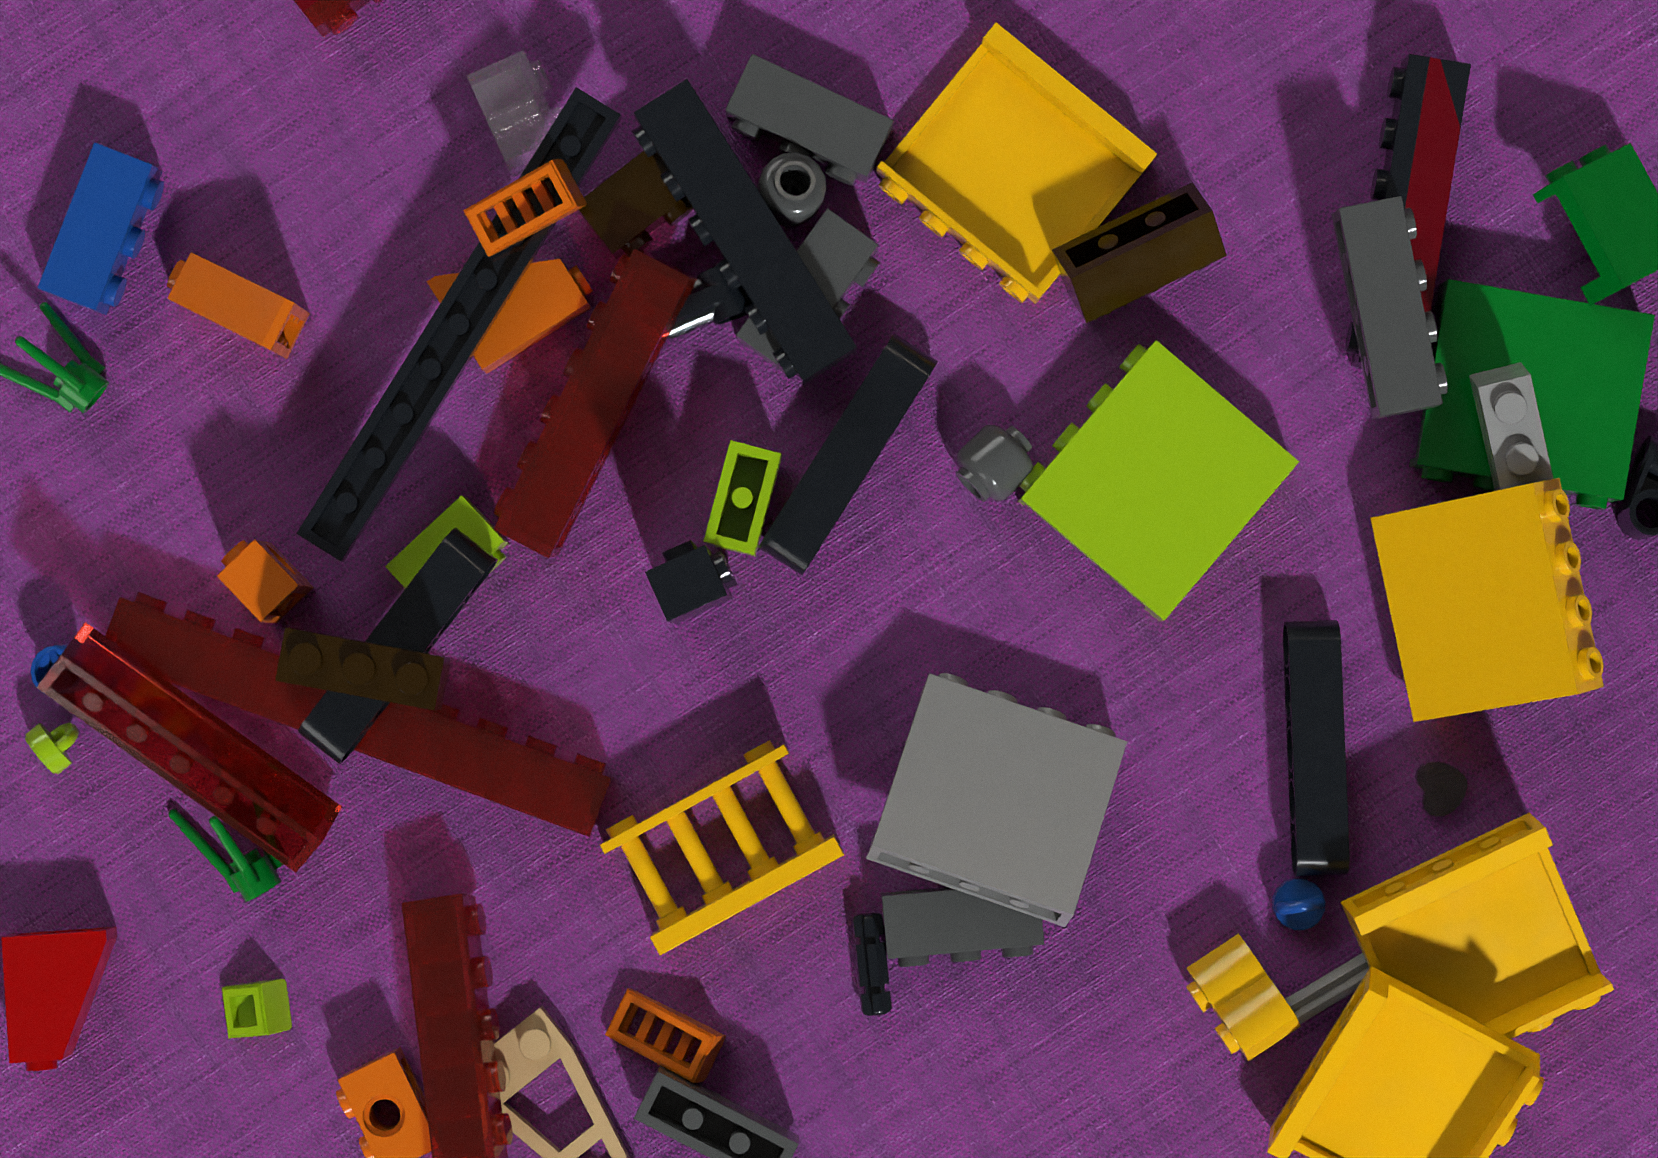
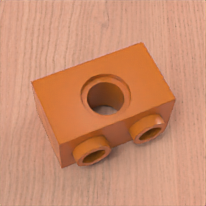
(263, 580)
(393, 1080)

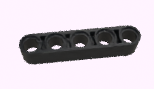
(848, 454)
(411, 623)
(1316, 748)

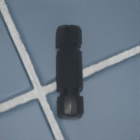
(871, 964)

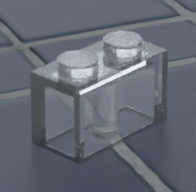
(515, 106)

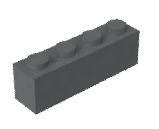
(1388, 307)

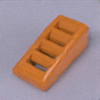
(564, 185)
(705, 1056)

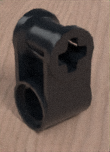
(1641, 487)

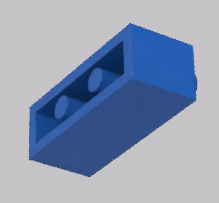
(102, 229)

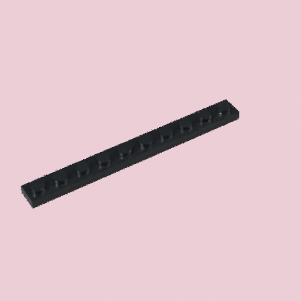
(448, 343)

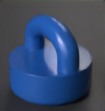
(1298, 904)

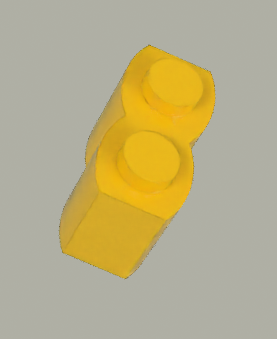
(1242, 997)

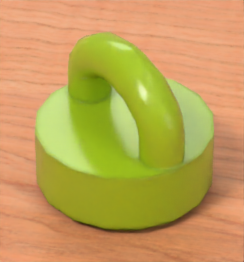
(51, 746)

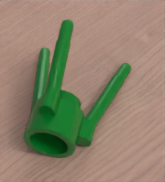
(78, 384)
(248, 873)

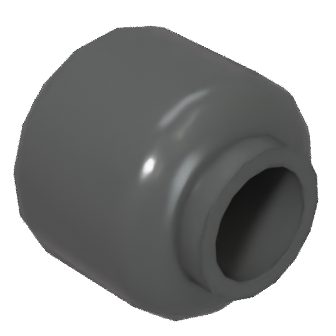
(794, 174)
(994, 462)

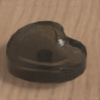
(1441, 787)

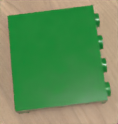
(1583, 372)

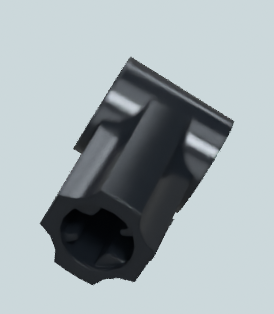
(709, 303)

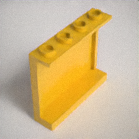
(1014, 164)
(1488, 601)
(1484, 931)
(1406, 1082)

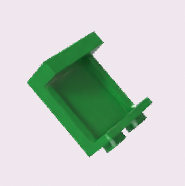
(1613, 215)

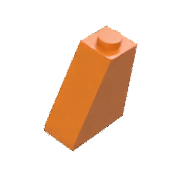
(237, 304)
(538, 306)

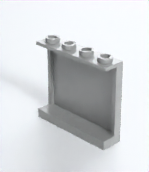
(998, 799)

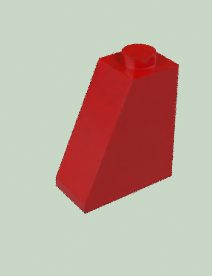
(51, 990)

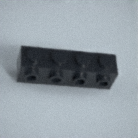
(691, 581)

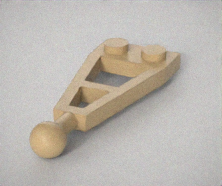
(525, 1055)

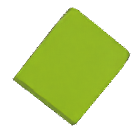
(257, 1008)

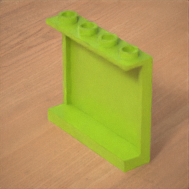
(1157, 478)

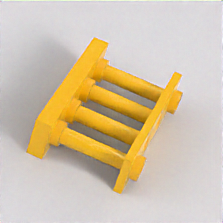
(719, 897)

